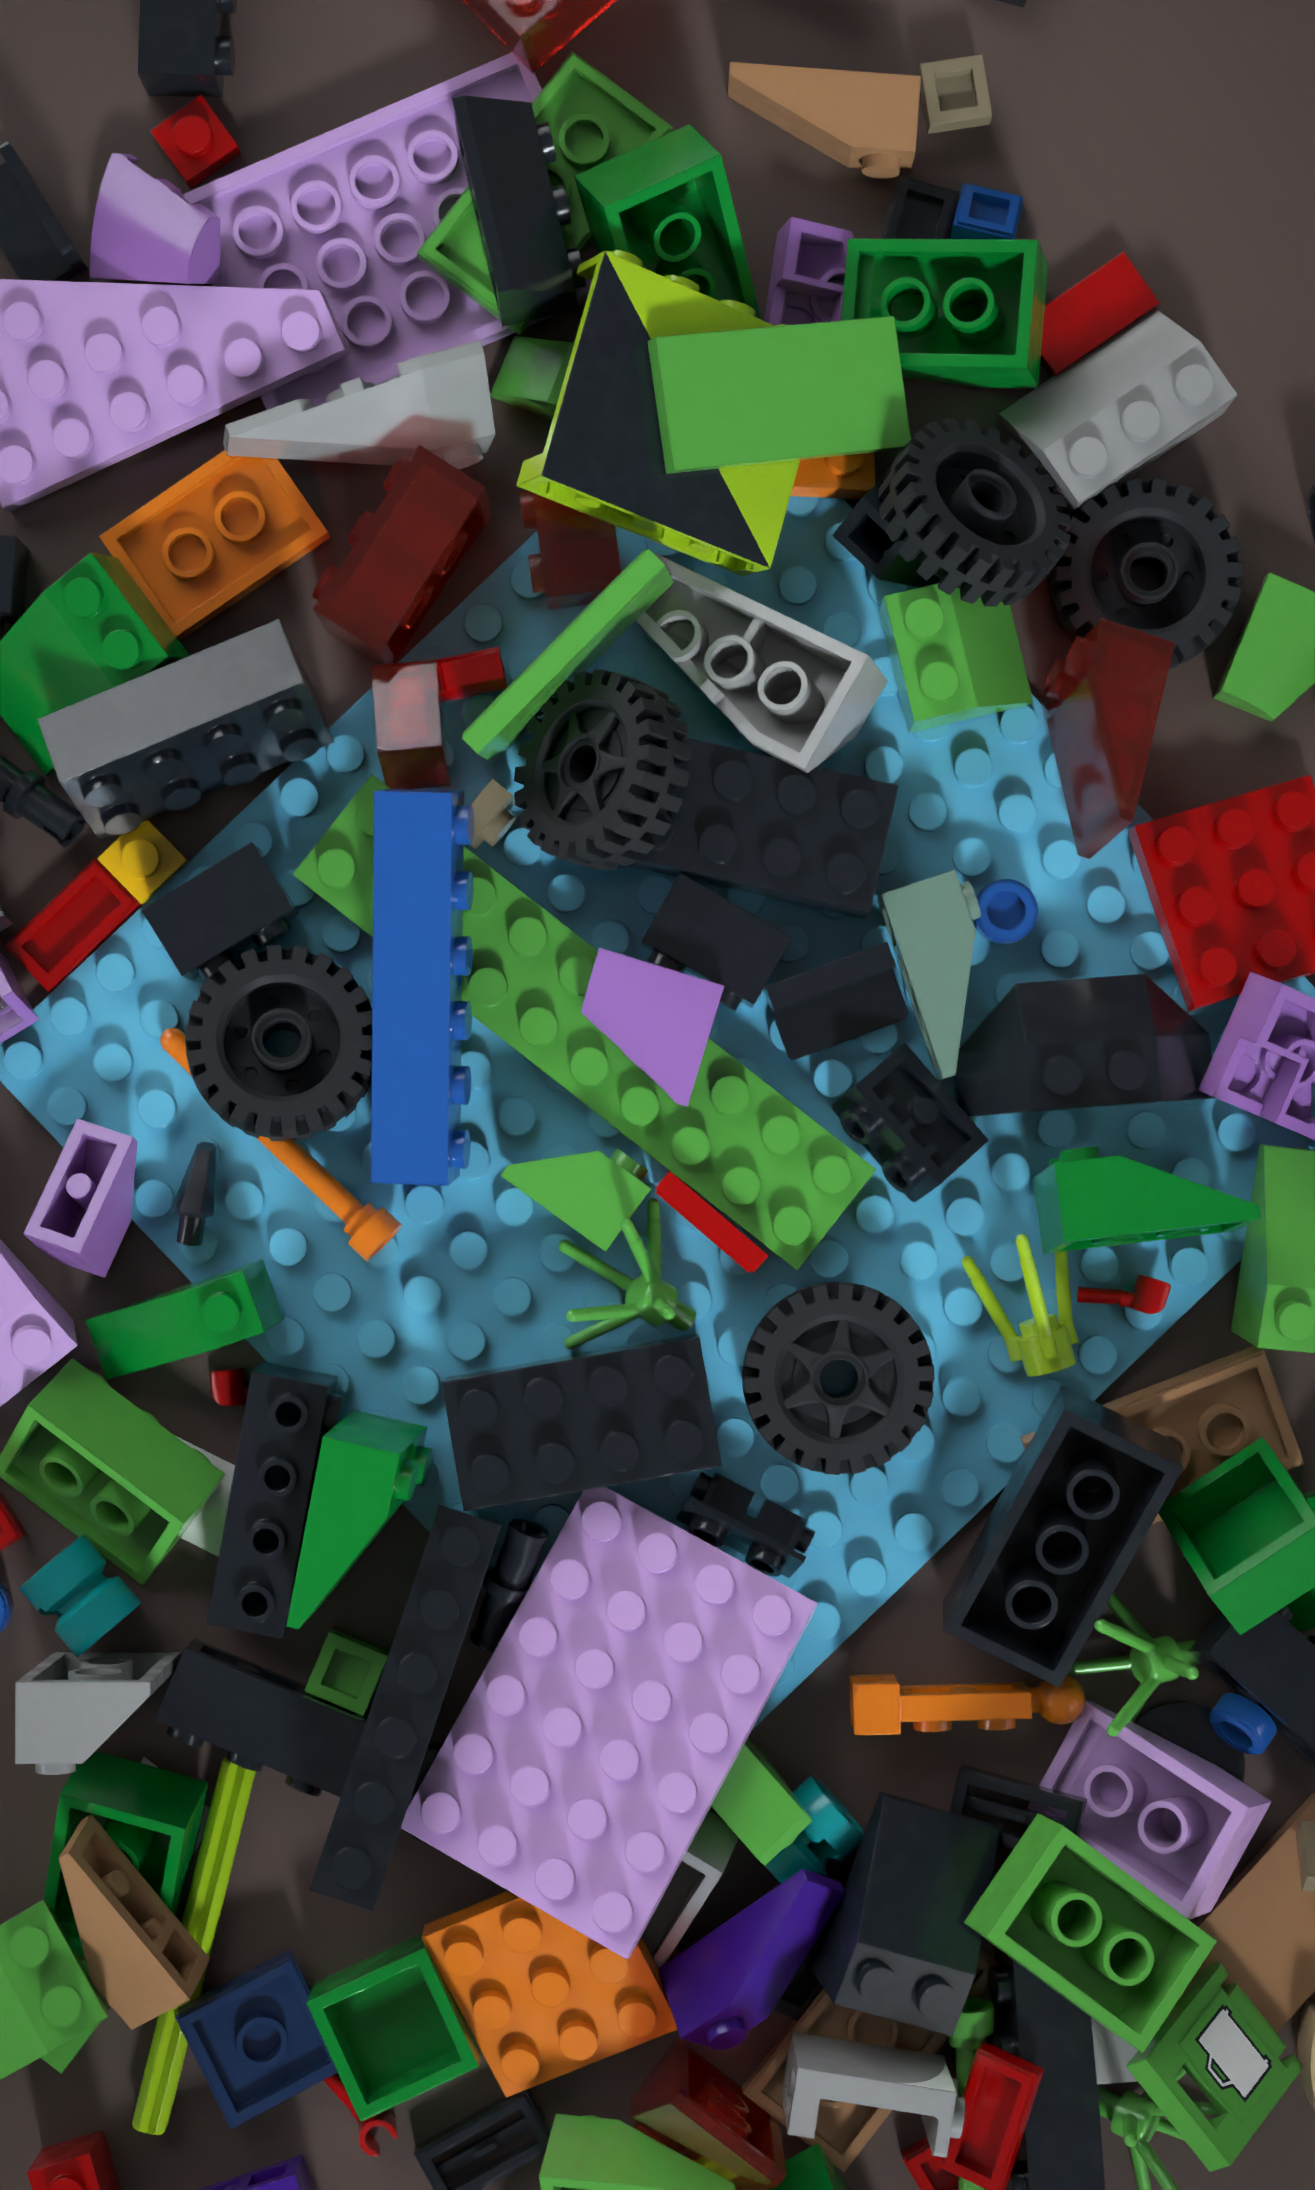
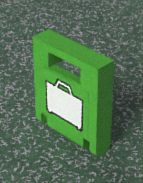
(1230, 2058)

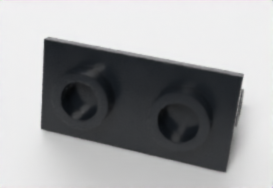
(764, 1541)

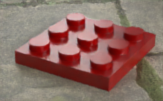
(1234, 889)

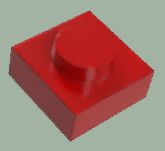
(195, 142)

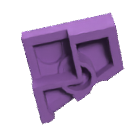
(150, 230)
(807, 273)
(653, 1017)
(1268, 1055)

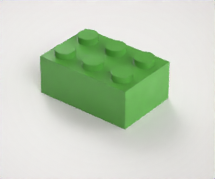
(1090, 1932)

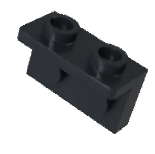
(909, 1124)

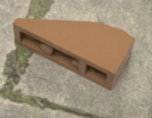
(847, 115)
(128, 1935)

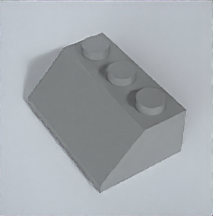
(1119, 408)
(76, 1703)

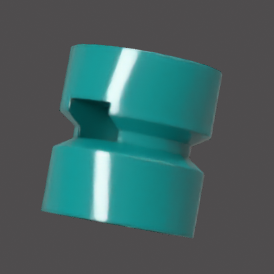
(80, 1595)
(828, 1837)

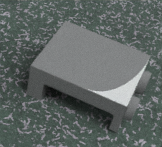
(870, 2077)

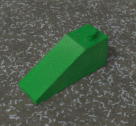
(185, 1321)

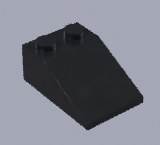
(901, 1927)

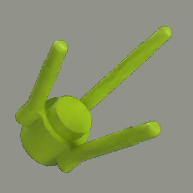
(1044, 1339)

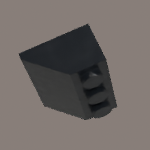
(517, 208)

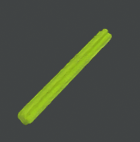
(201, 1922)

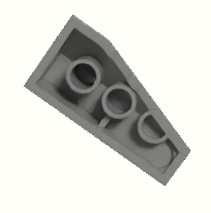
(432, 403)
(764, 671)

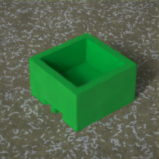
(1246, 1535)
(392, 2027)

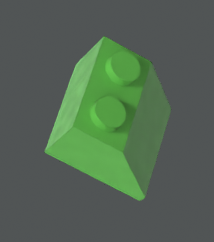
(952, 657)
(42, 1989)

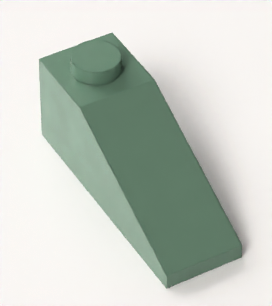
(934, 950)

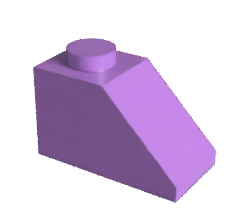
(87, 1199)

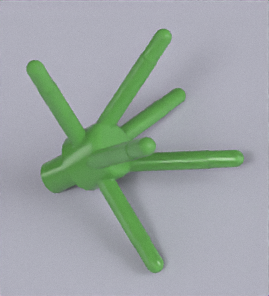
(646, 1295)
(1150, 1660)
(1136, 2120)

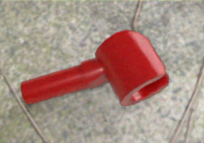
(1147, 1297)
(228, 1386)
(384, 2119)

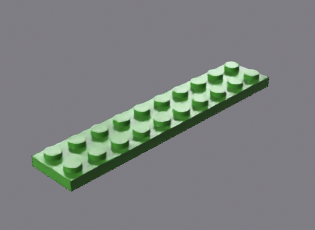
(528, 984)

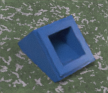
(986, 214)

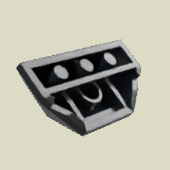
(1082, 1049)

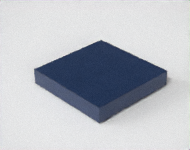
(256, 2039)

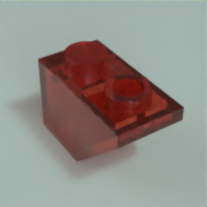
(575, 552)

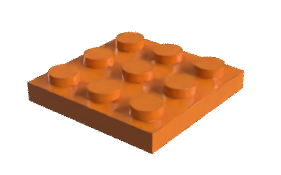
(543, 1991)

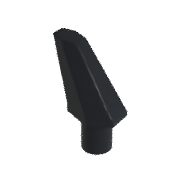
(196, 1195)

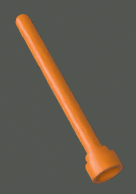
(365, 1225)

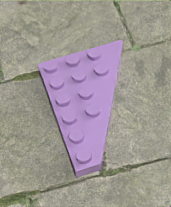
(127, 365)

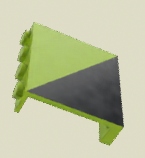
(607, 435)

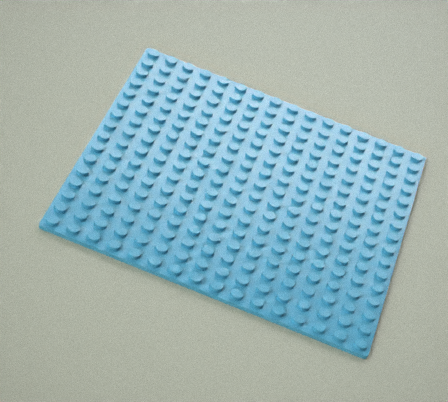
(479, 1262)

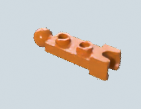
(882, 1704)

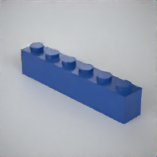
(419, 986)

